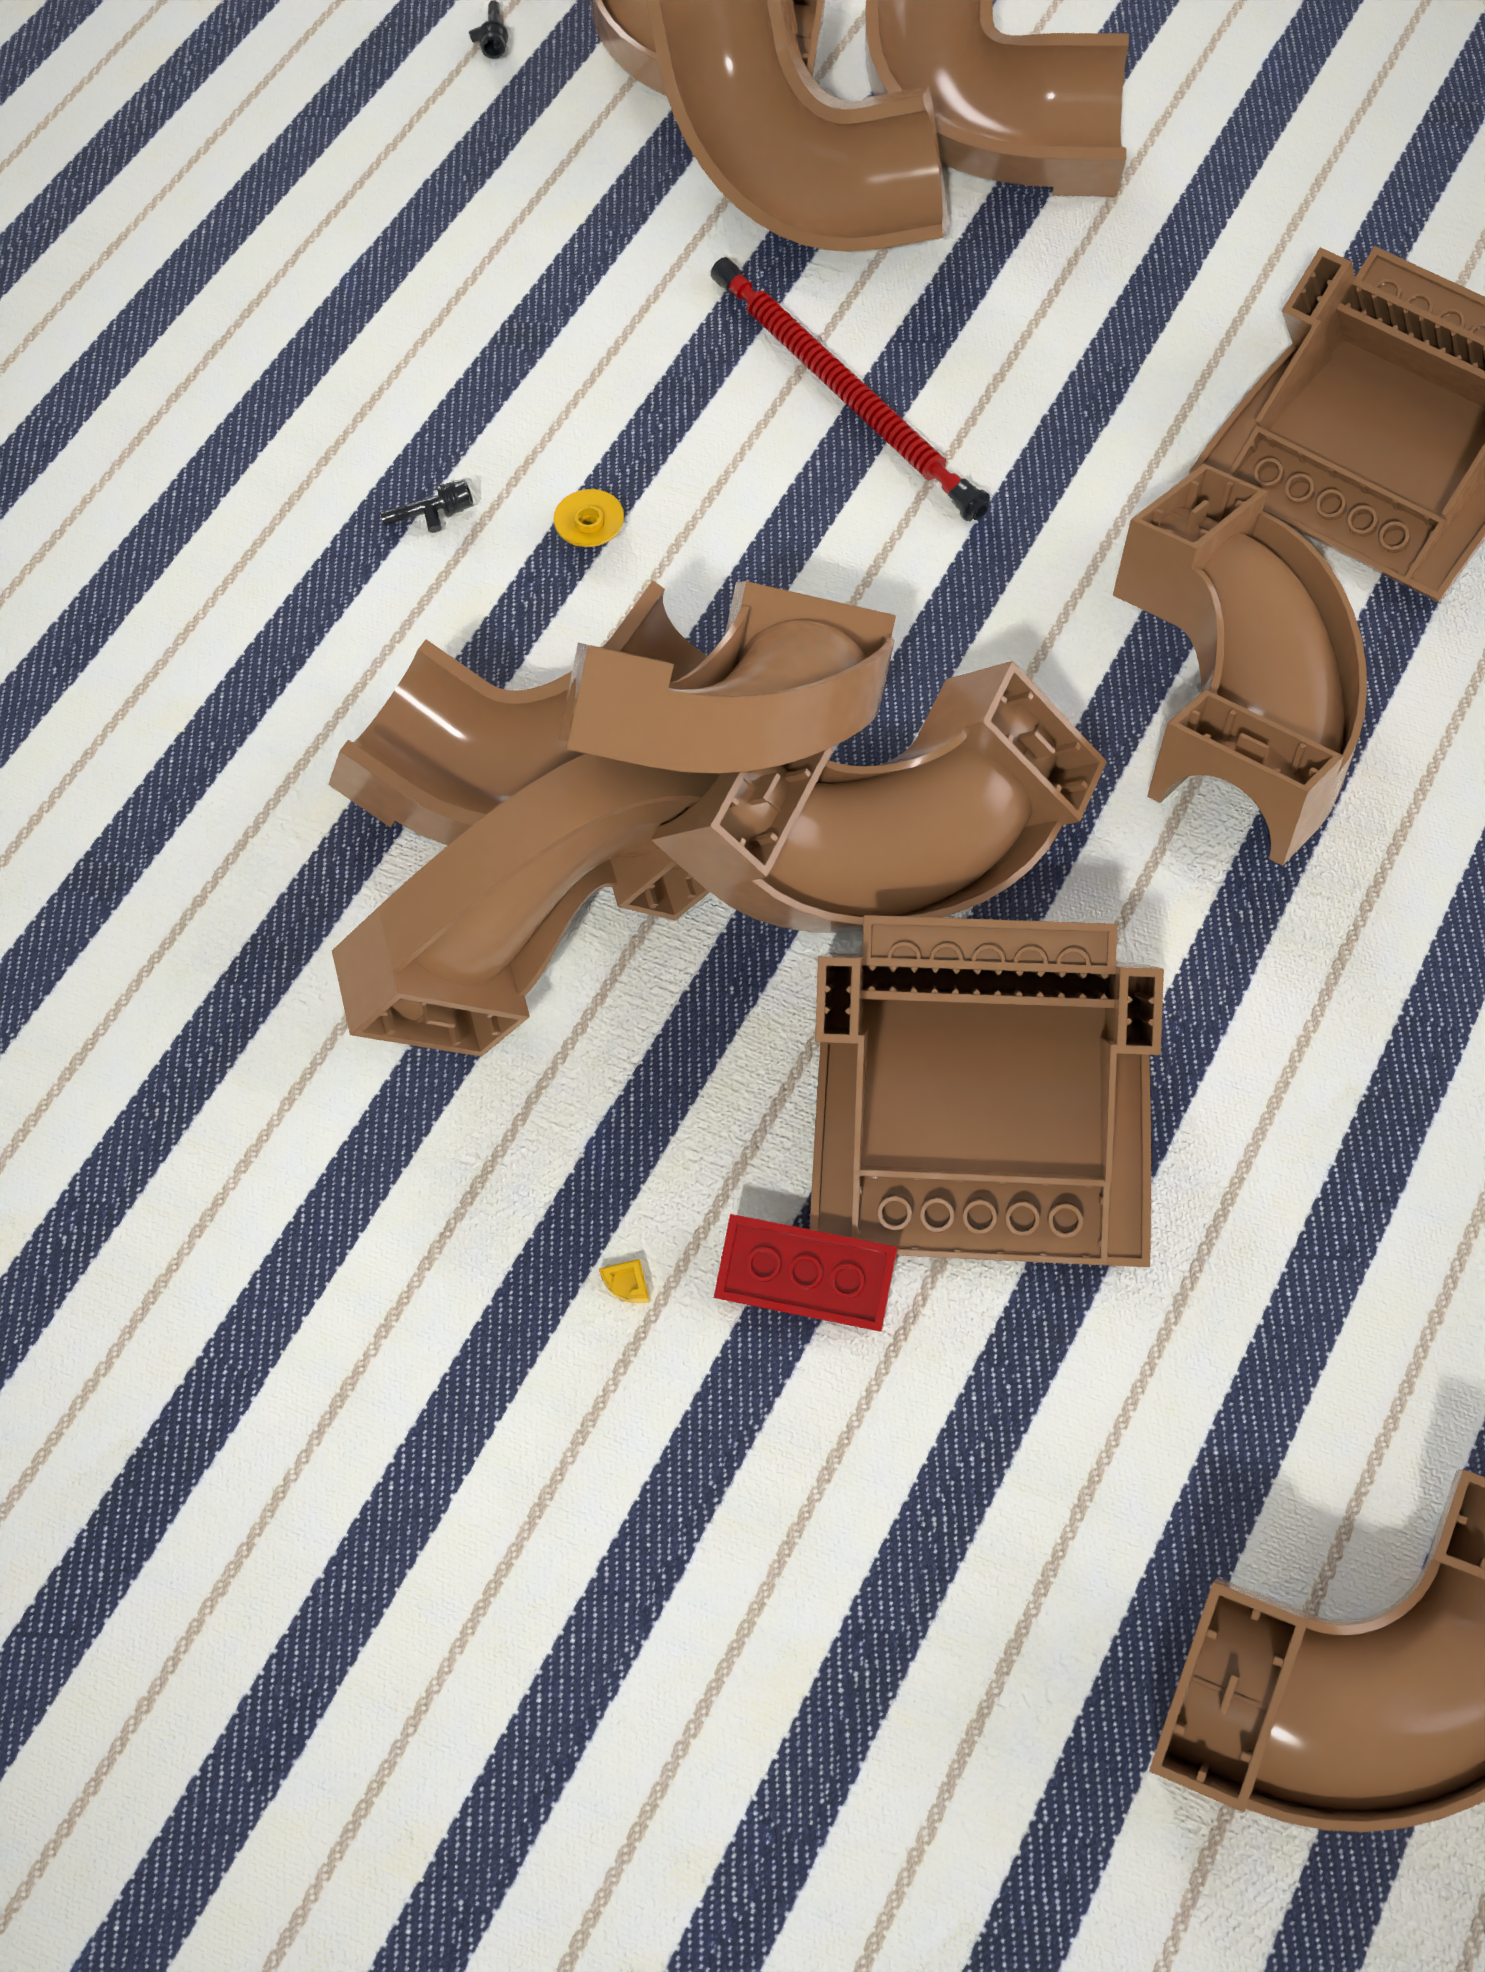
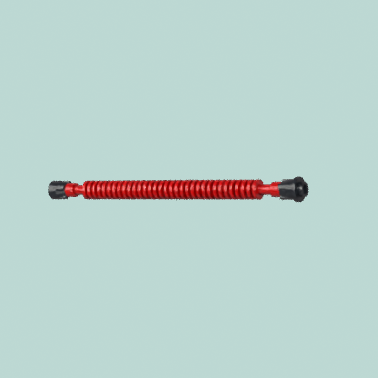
(850, 389)

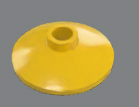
(588, 518)

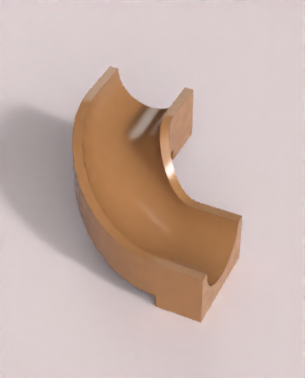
(1343, 1717)

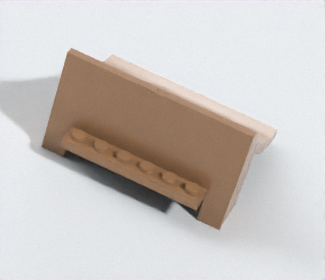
(1372, 420)
(987, 1091)

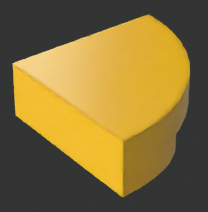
(626, 1281)

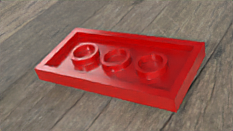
(806, 1272)

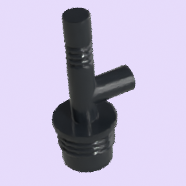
(491, 34)
(451, 497)

